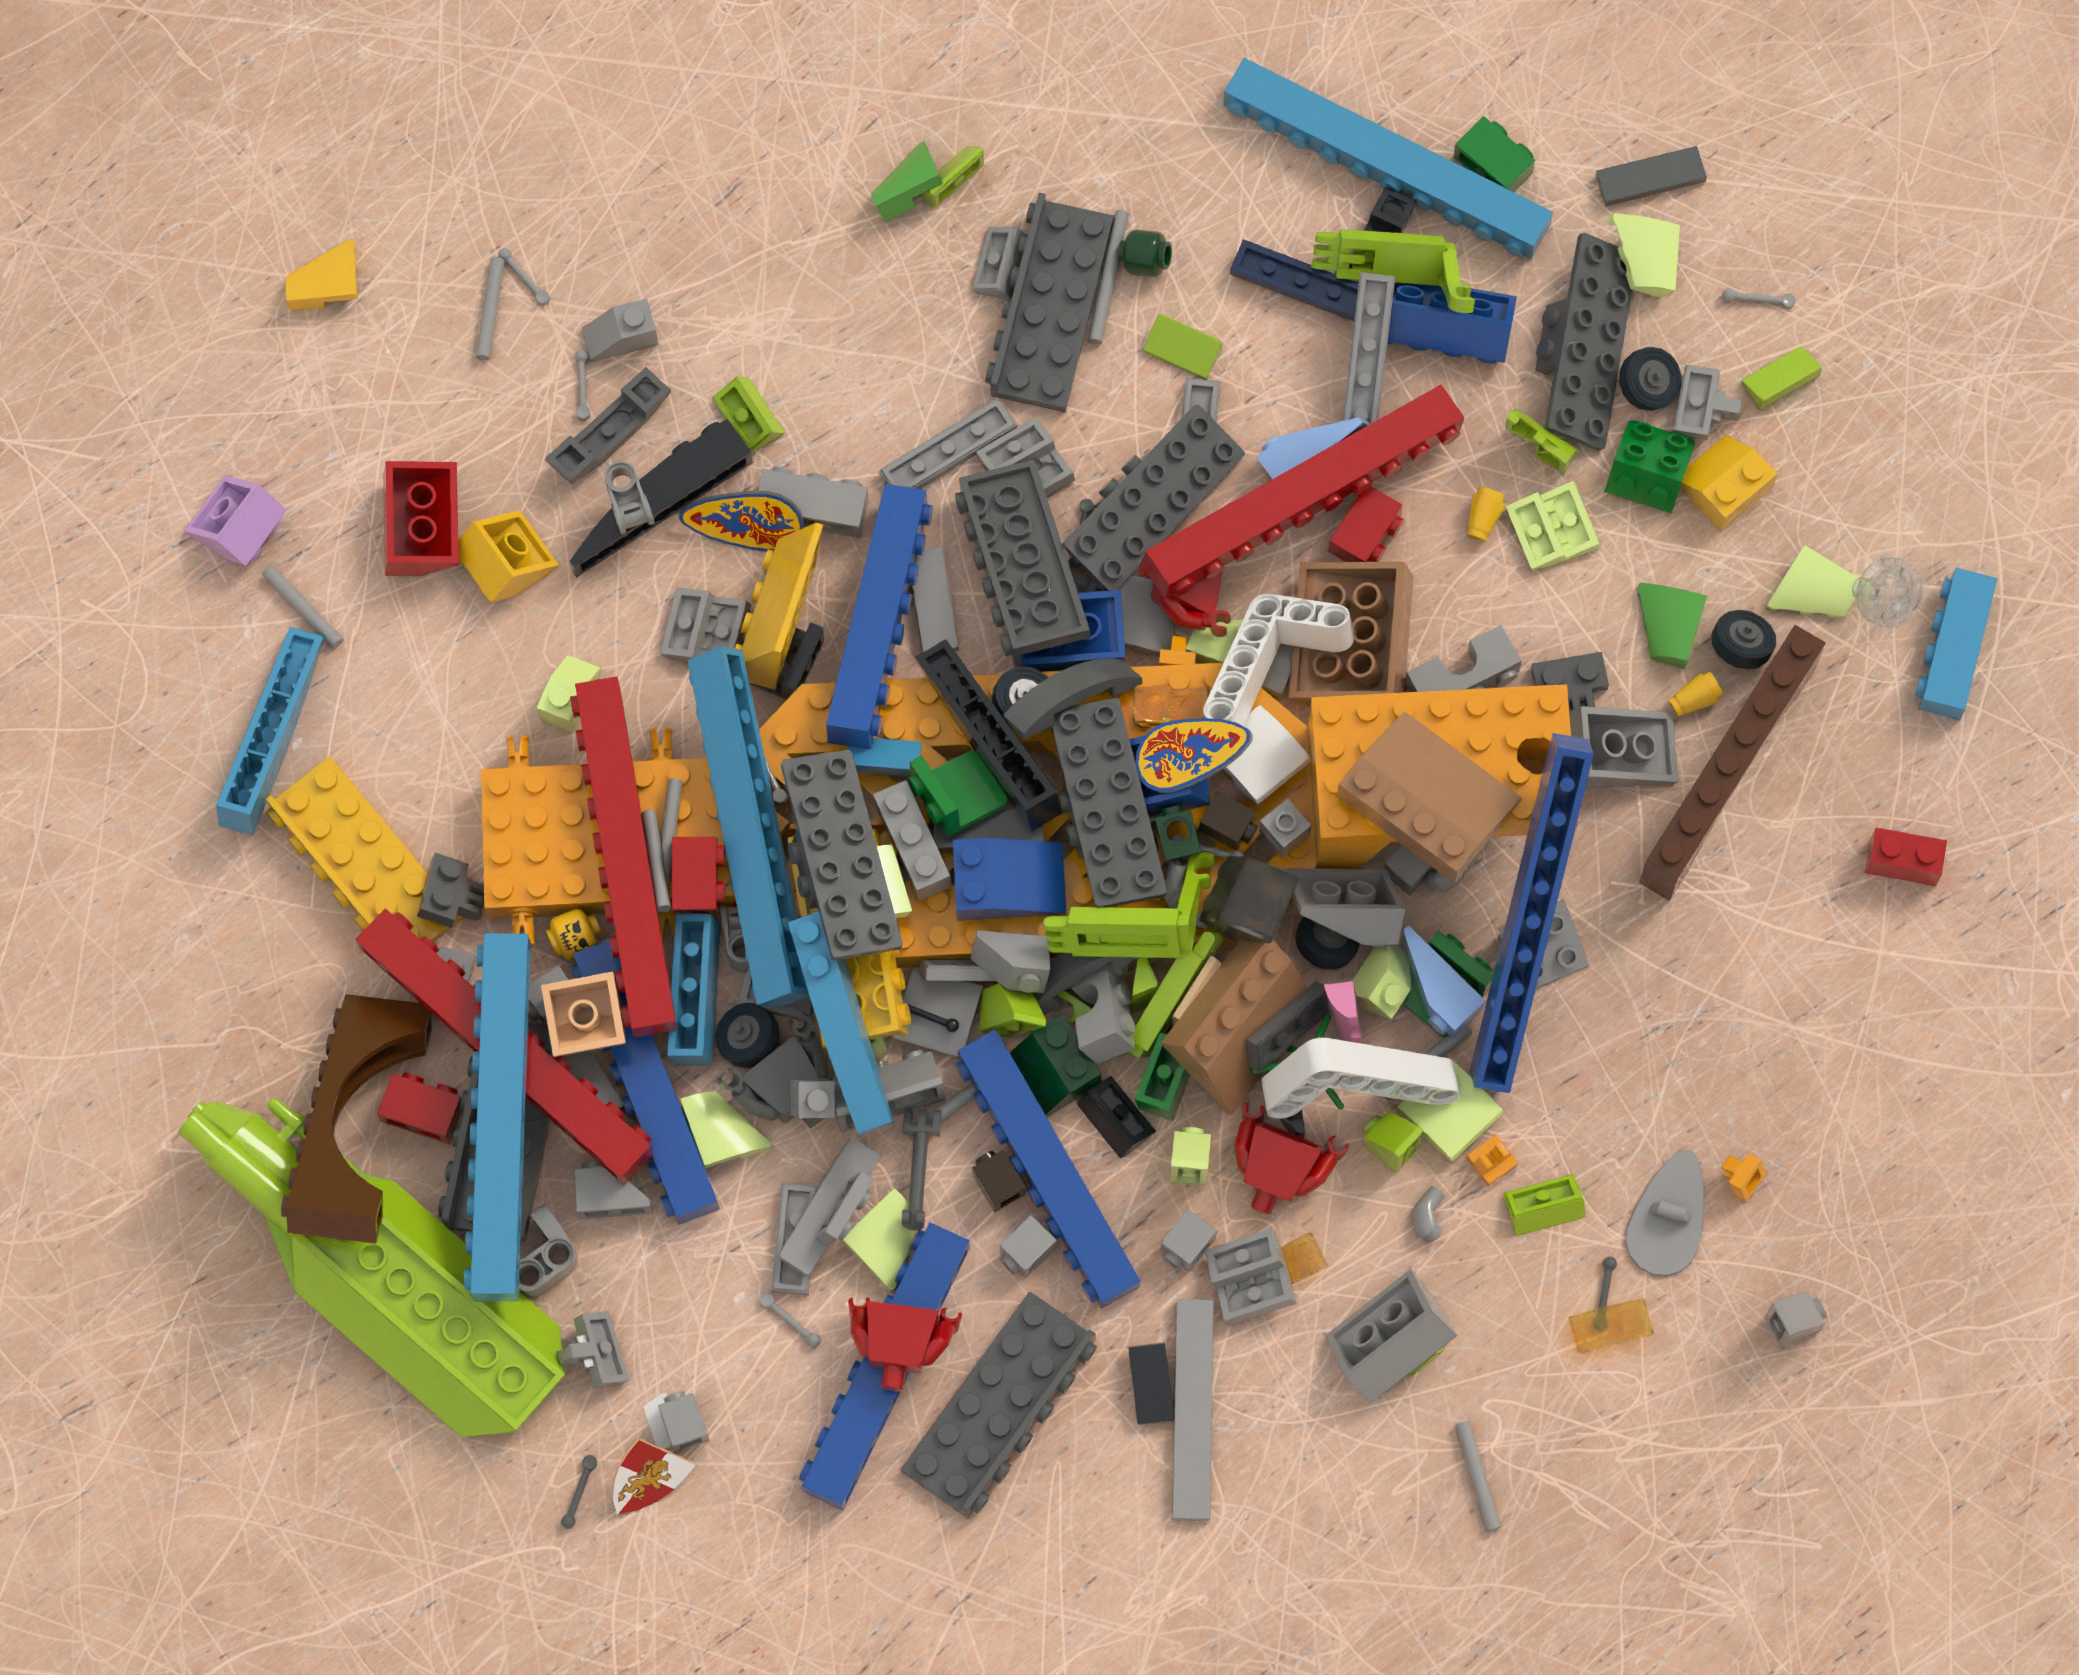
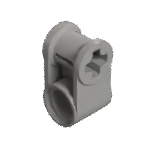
(629, 502)
(733, 937)

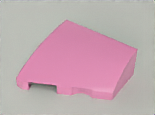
(1344, 1011)

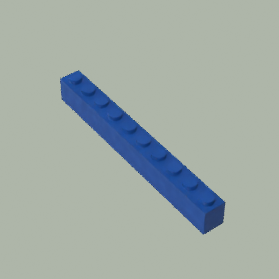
(1531, 912)

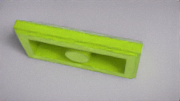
(955, 174)
(1183, 346)
(1781, 377)
(748, 413)
(1144, 985)
(1545, 1204)

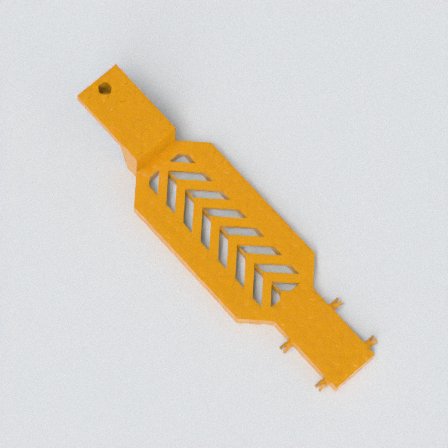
(546, 863)

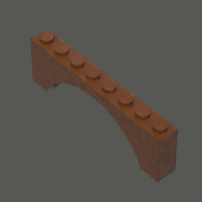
(1730, 761)
(325, 1191)

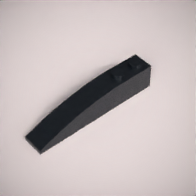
(669, 487)
(990, 736)

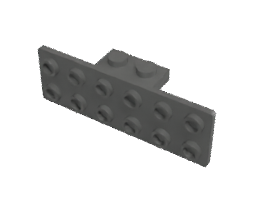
(1585, 343)
(1152, 498)
(1106, 804)
(839, 855)

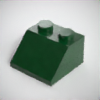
(1055, 1065)

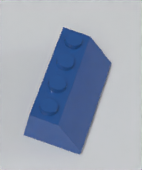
(1425, 322)

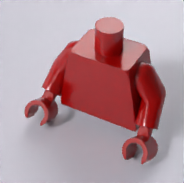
(1194, 608)
(1280, 1161)
(900, 1338)

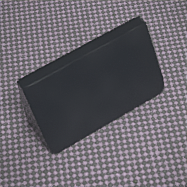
(1115, 1116)

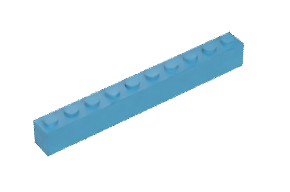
(1387, 159)
(748, 824)
(500, 1117)

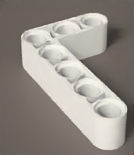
(1266, 625)
(1359, 1069)

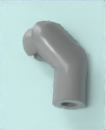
(1424, 1215)

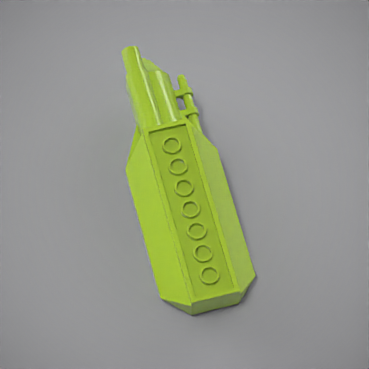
(395, 1299)

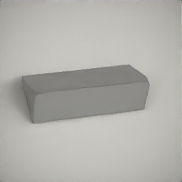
(997, 262)

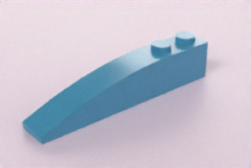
(269, 733)
(841, 1025)

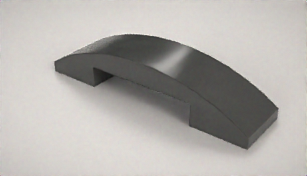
(611, 428)
(1070, 686)
(1067, 971)

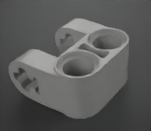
(540, 1261)

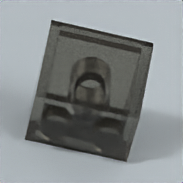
(1248, 899)

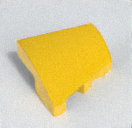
(324, 279)

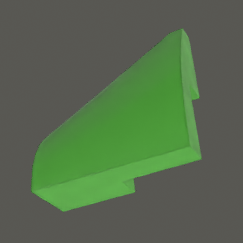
(909, 179)
(1670, 621)

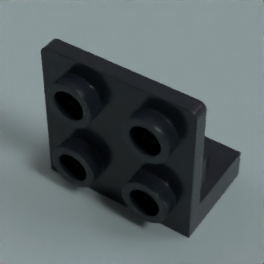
(799, 660)

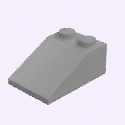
(1627, 746)
(1351, 902)

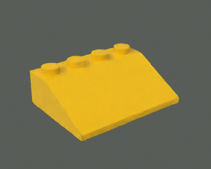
(779, 604)

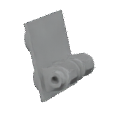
(1563, 949)

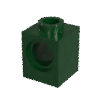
(1175, 850)

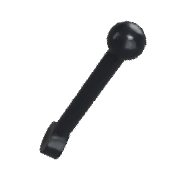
(951, 1025)

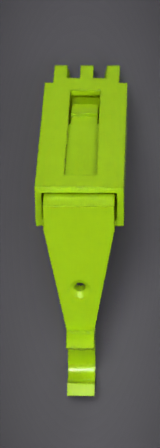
(1402, 255)
(1133, 930)
(1166, 1000)

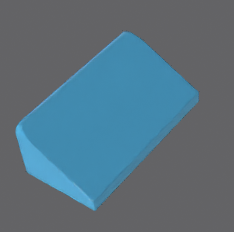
(886, 757)

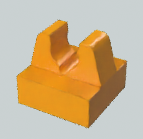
(1177, 654)
(1492, 1160)
(1744, 1175)

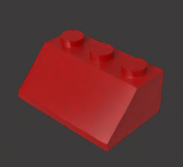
(420, 517)

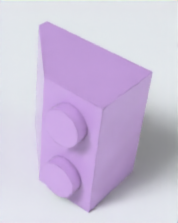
(236, 520)

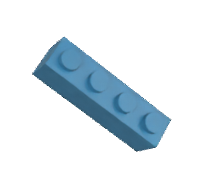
(1957, 643)
(694, 989)

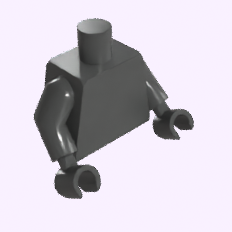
(766, 1086)

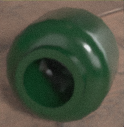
(1145, 253)

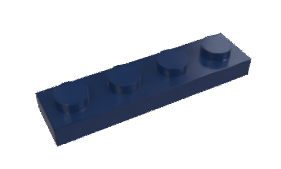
(1295, 279)

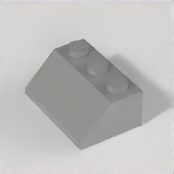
(907, 1084)
(1390, 1336)

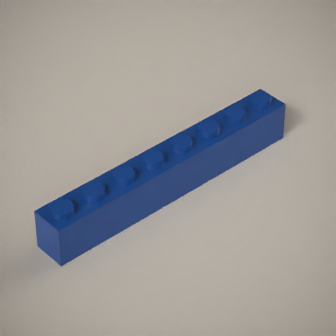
(878, 617)
(655, 1106)
(1048, 1169)
(866, 1405)

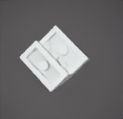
(1269, 759)

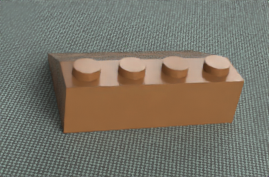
(1380, 613)
(1427, 796)
(1231, 1007)

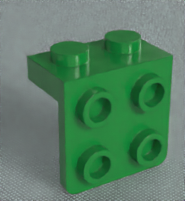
(1650, 466)
(957, 791)
(1473, 971)

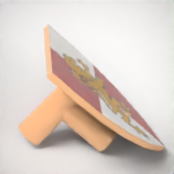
(647, 1476)

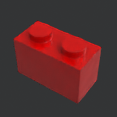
(1366, 527)
(1906, 856)
(696, 873)
(420, 1107)

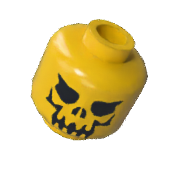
(572, 933)

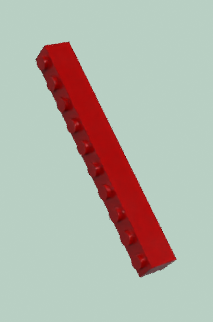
(1302, 492)
(625, 857)
(549, 1085)

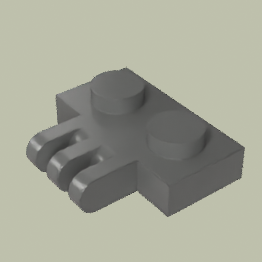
(1580, 673)
(450, 892)

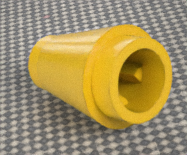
(1484, 513)
(1696, 694)

